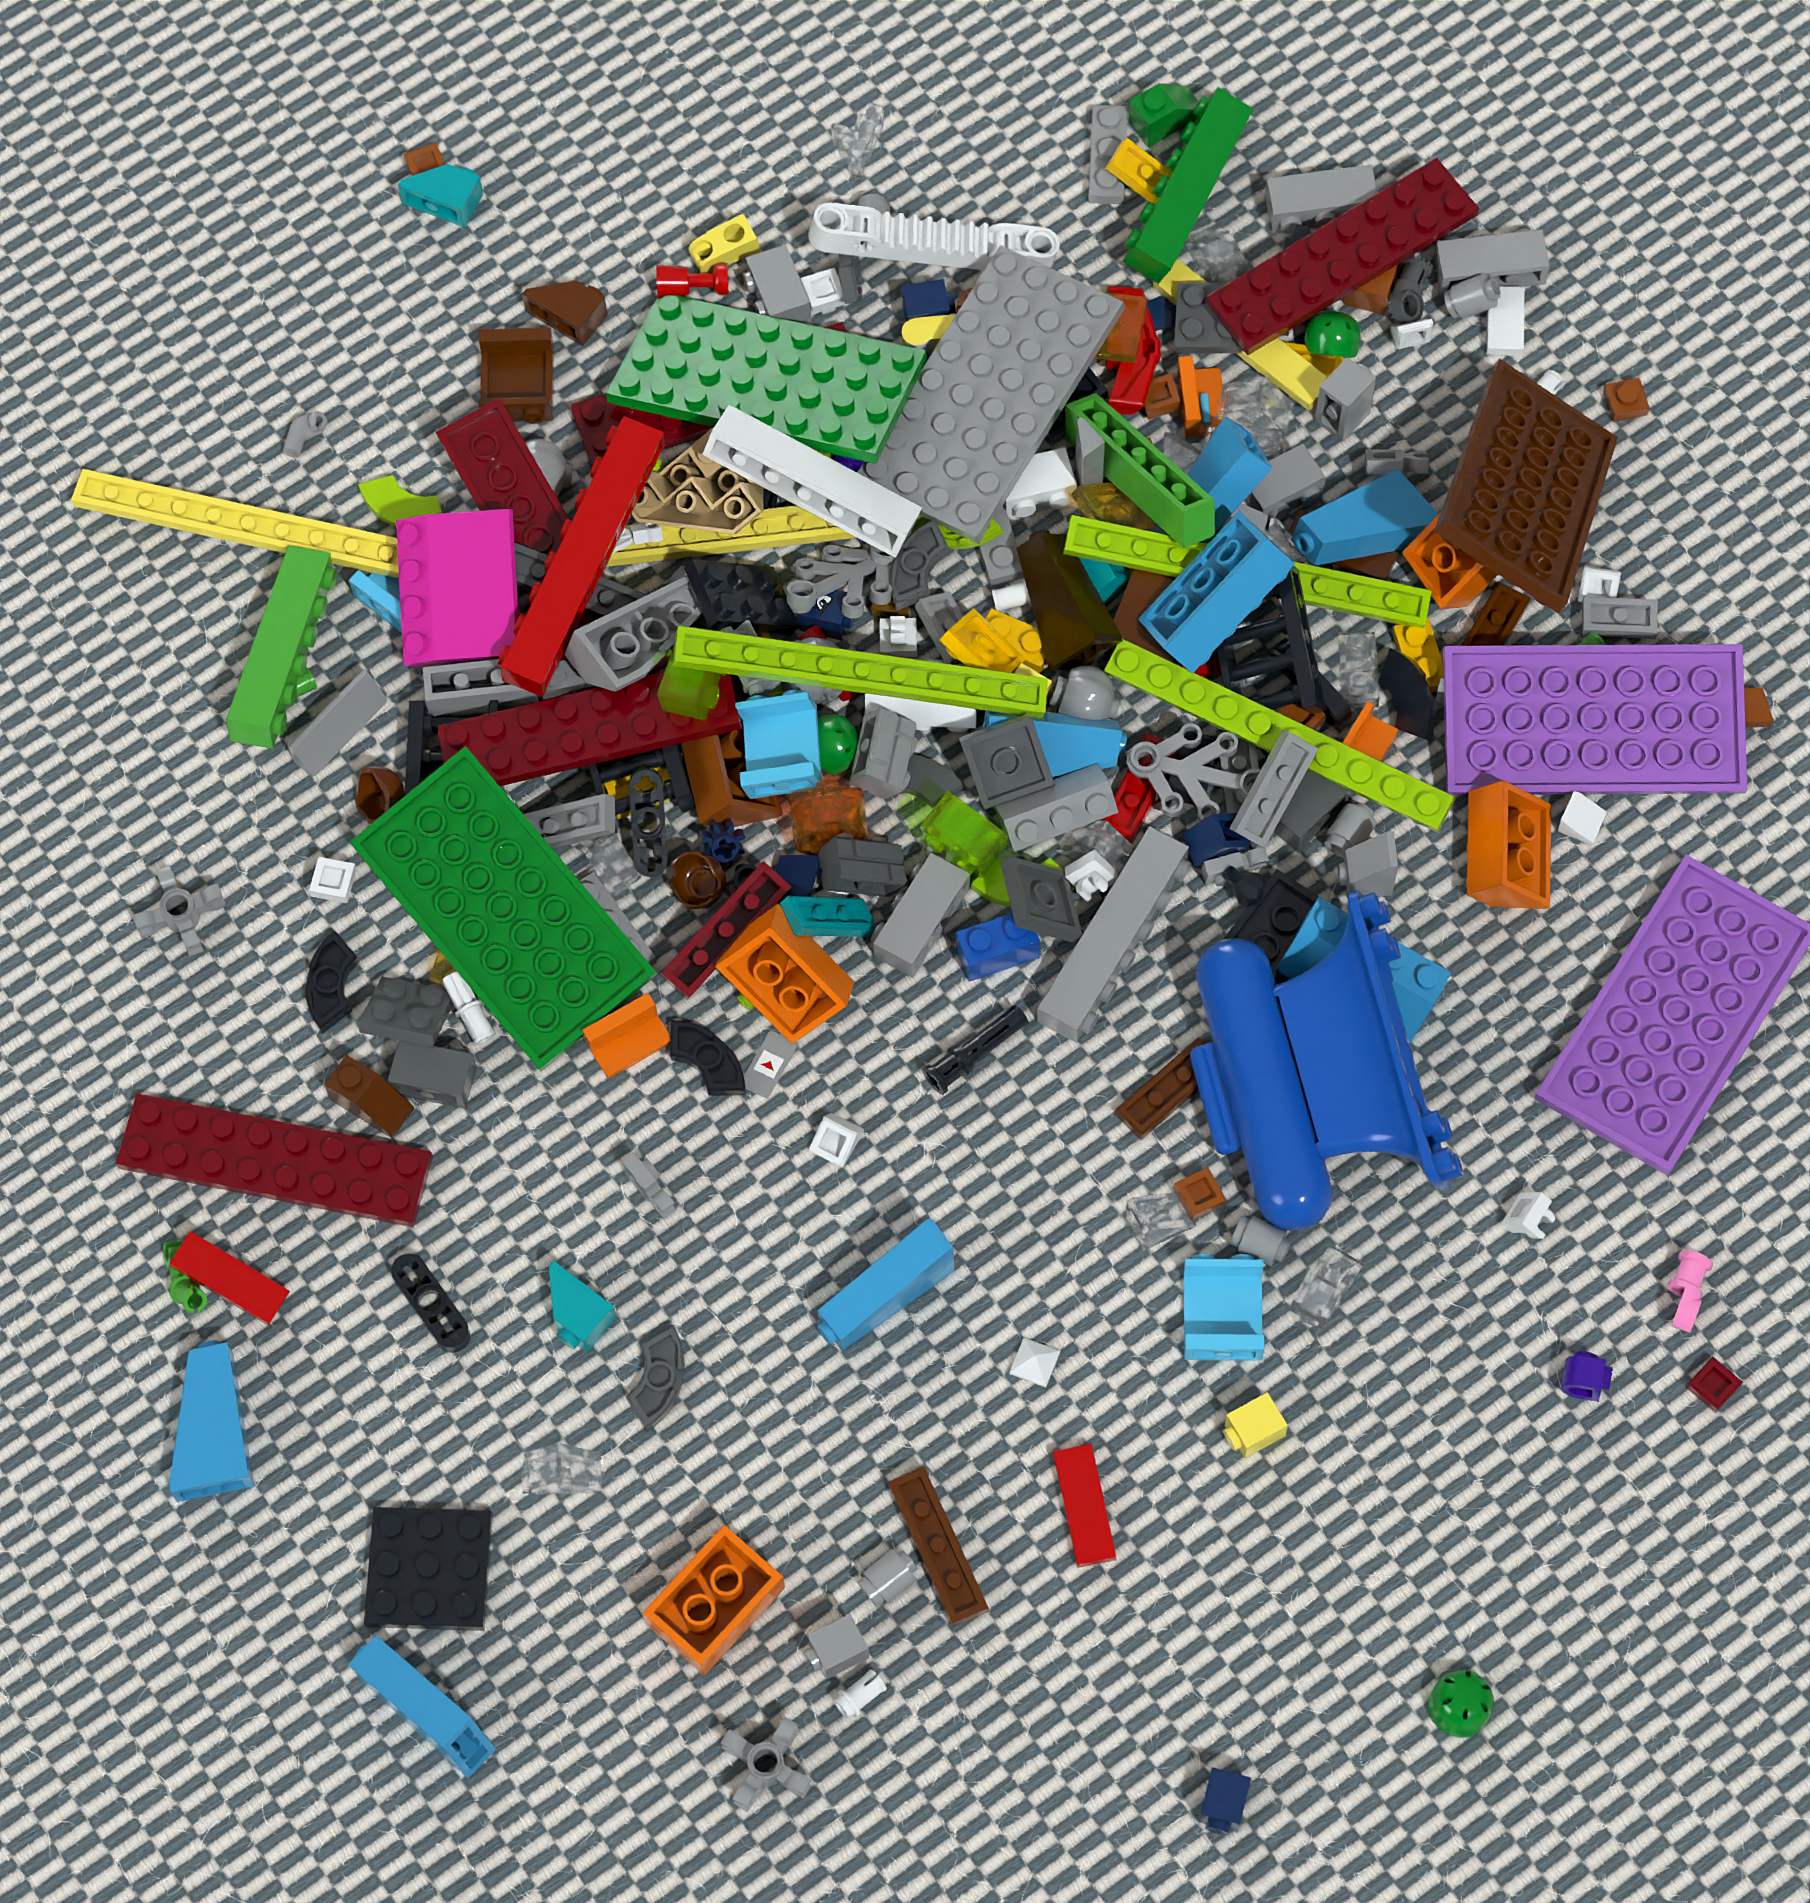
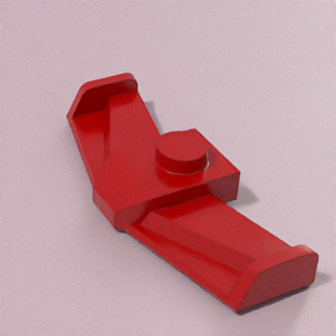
(1134, 378)

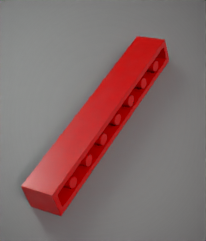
(582, 556)

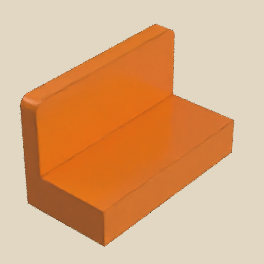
(1191, 384)
(1371, 734)
(626, 1036)

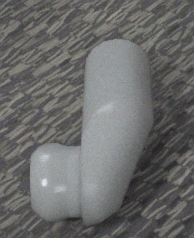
(302, 430)

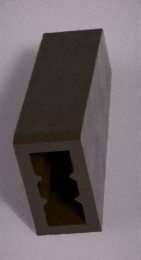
(1065, 603)

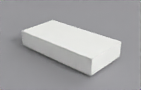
(1506, 323)

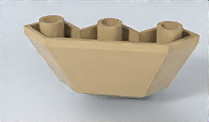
(699, 495)

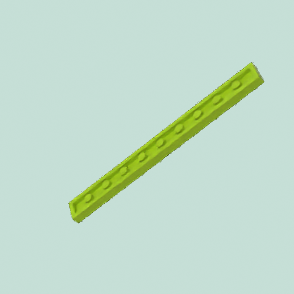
(1320, 585)
(859, 672)
(1263, 727)

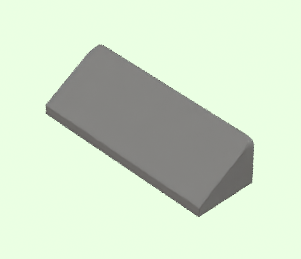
(1089, 454)
(337, 723)

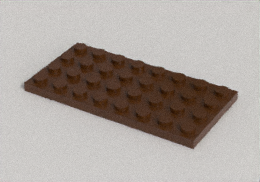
(1527, 486)

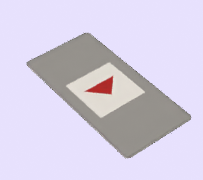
(769, 1064)

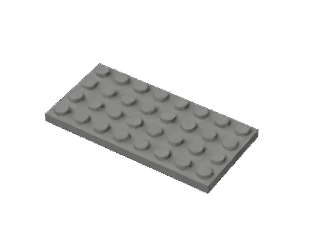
(993, 391)

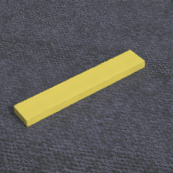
(1274, 360)

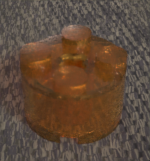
(826, 813)

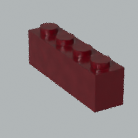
(701, 953)

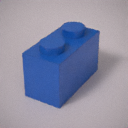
(995, 947)

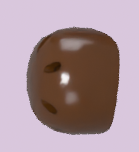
(377, 791)

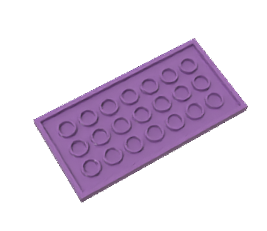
(1596, 718)
(1676, 1015)

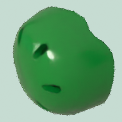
(1333, 334)
(837, 743)
(1465, 1695)

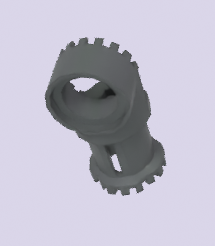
(1409, 288)

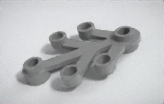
(803, 594)
(1188, 770)

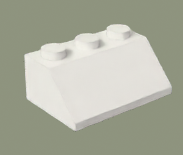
(925, 713)

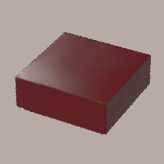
(1714, 1384)

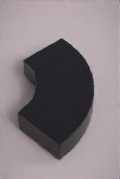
(1411, 694)
(327, 981)
(709, 1056)

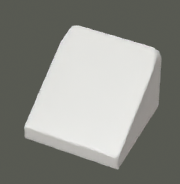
(1412, 333)
(1582, 819)
(836, 1139)

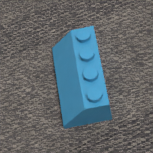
(1216, 592)
(1415, 978)

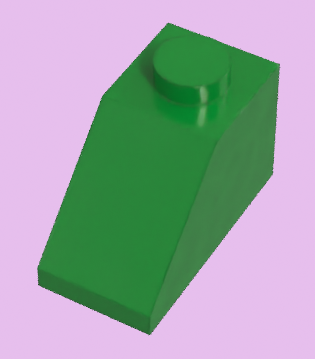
(1161, 111)

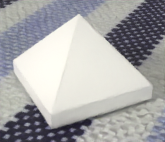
(1599, 583)
(1034, 1362)

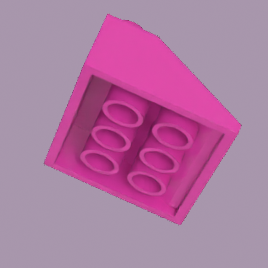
(457, 586)

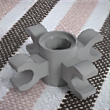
(206, 900)
(790, 1779)

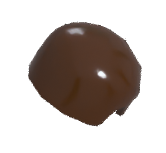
(697, 879)

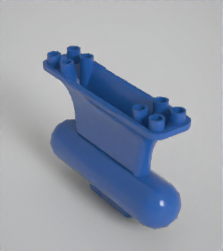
(1313, 1068)

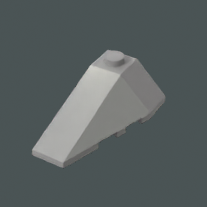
(633, 638)

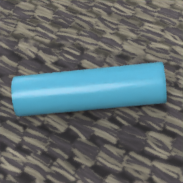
(1205, 411)

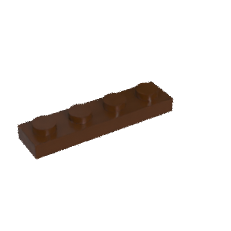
(938, 1546)

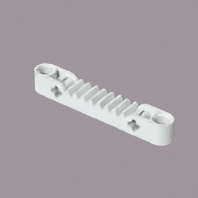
(924, 240)

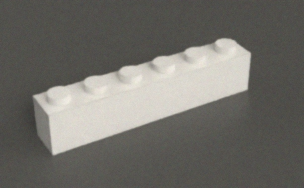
(811, 481)

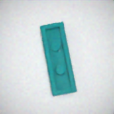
(828, 916)

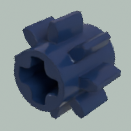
(720, 831)

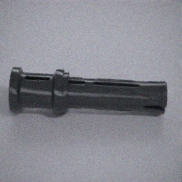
(958, 1056)

